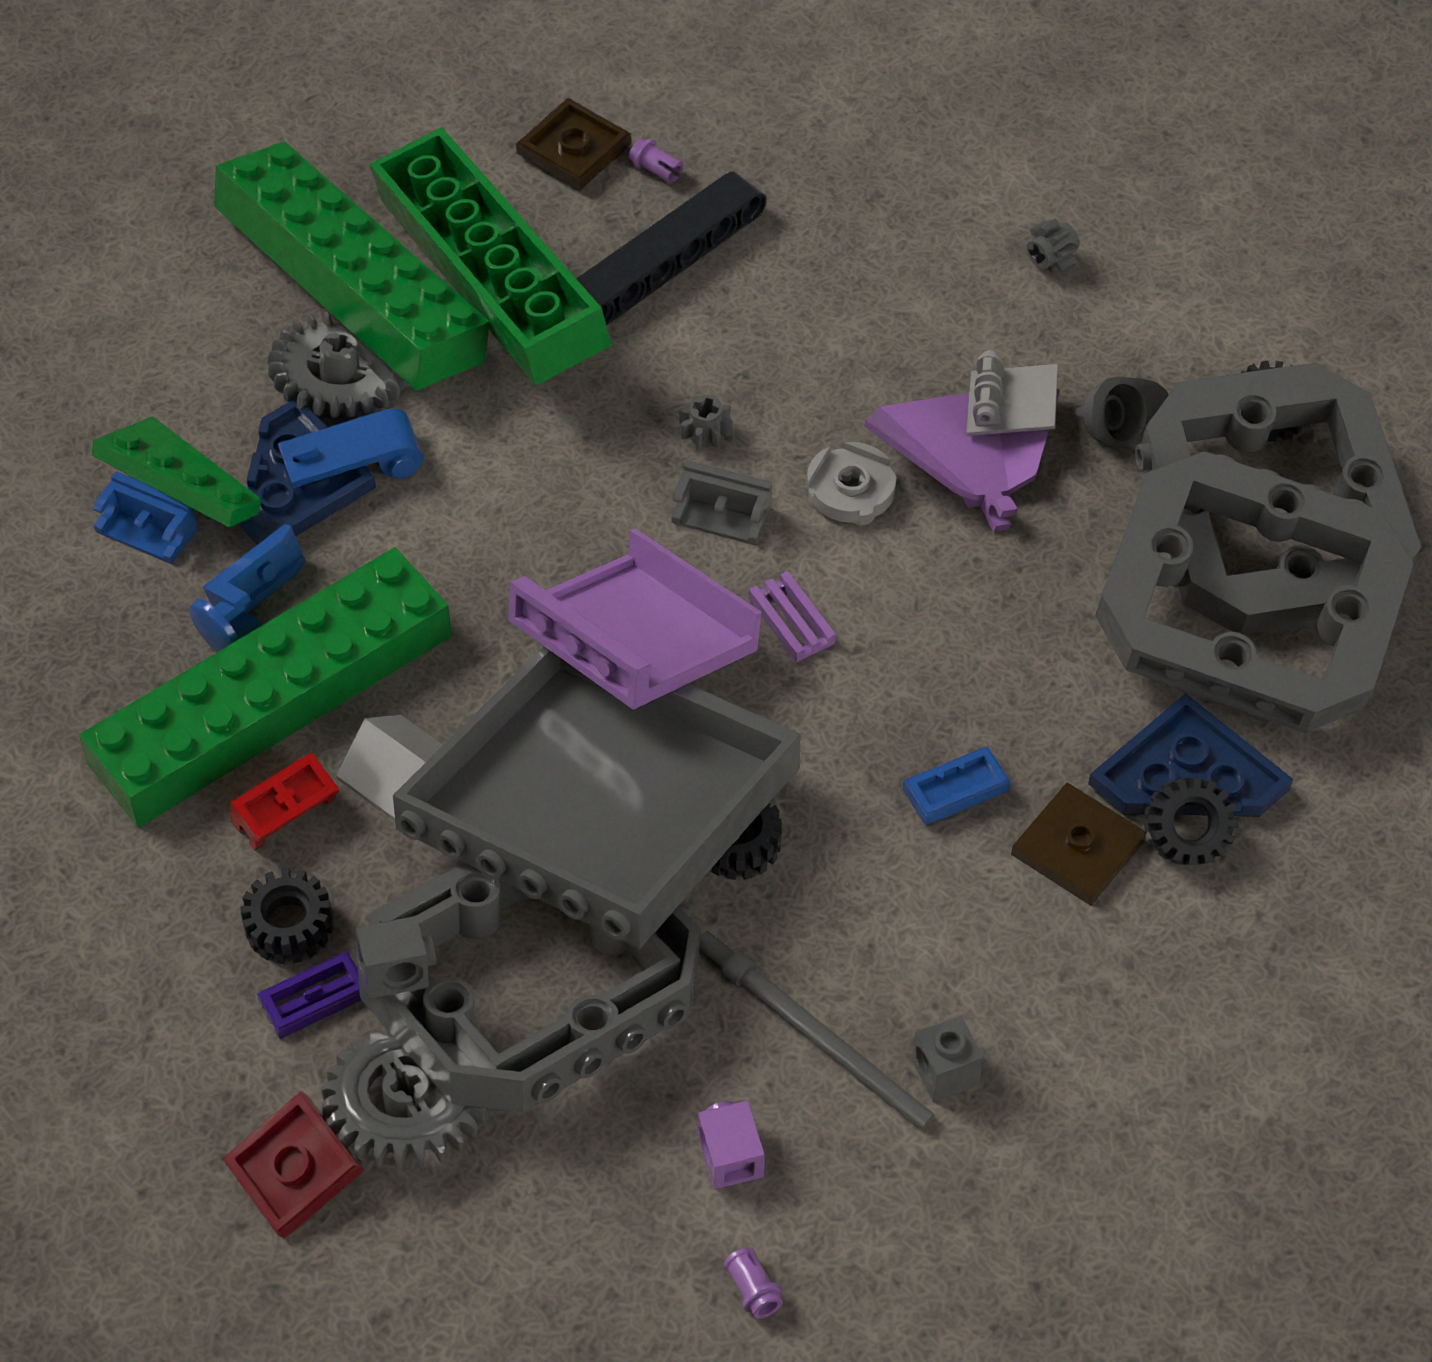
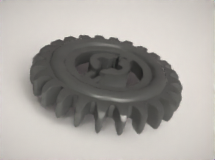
(335, 354)
(408, 1119)

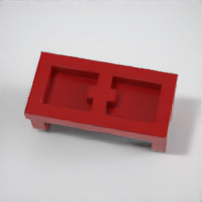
(282, 799)

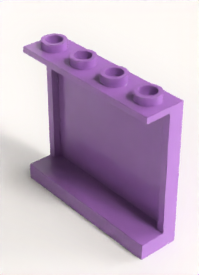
(638, 622)

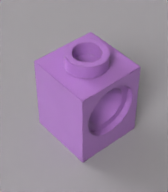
(730, 1143)

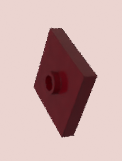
(292, 1165)

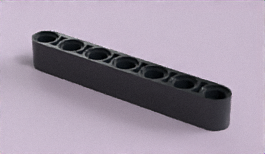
(673, 244)

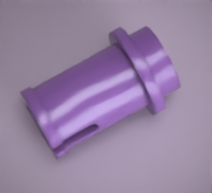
(647, 155)
(759, 1293)

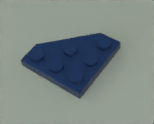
(270, 481)
(1189, 744)

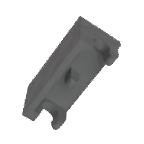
(722, 502)

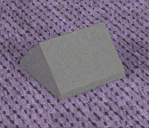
(384, 758)

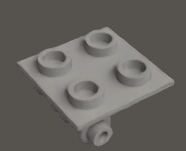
(1011, 397)

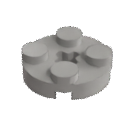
(847, 503)

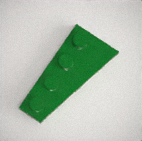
(177, 469)

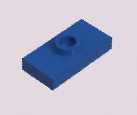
(956, 785)

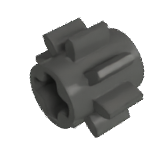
(1053, 245)
(705, 421)

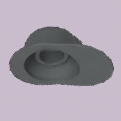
(1121, 410)

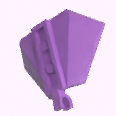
(974, 466)

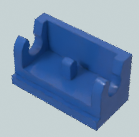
(144, 518)

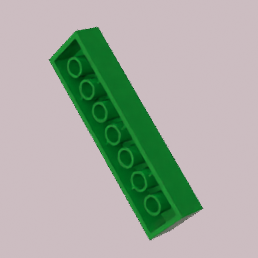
(491, 256)
(351, 265)
(265, 686)

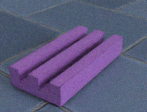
(774, 589)

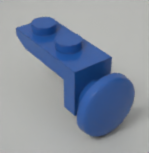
(244, 587)

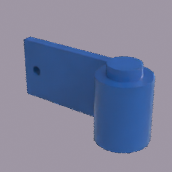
(377, 437)

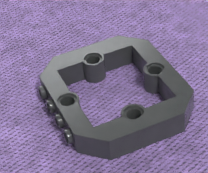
(1275, 401)
(1256, 684)
(439, 1020)

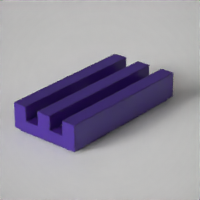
(281, 1016)

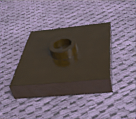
(574, 143)
(1078, 843)

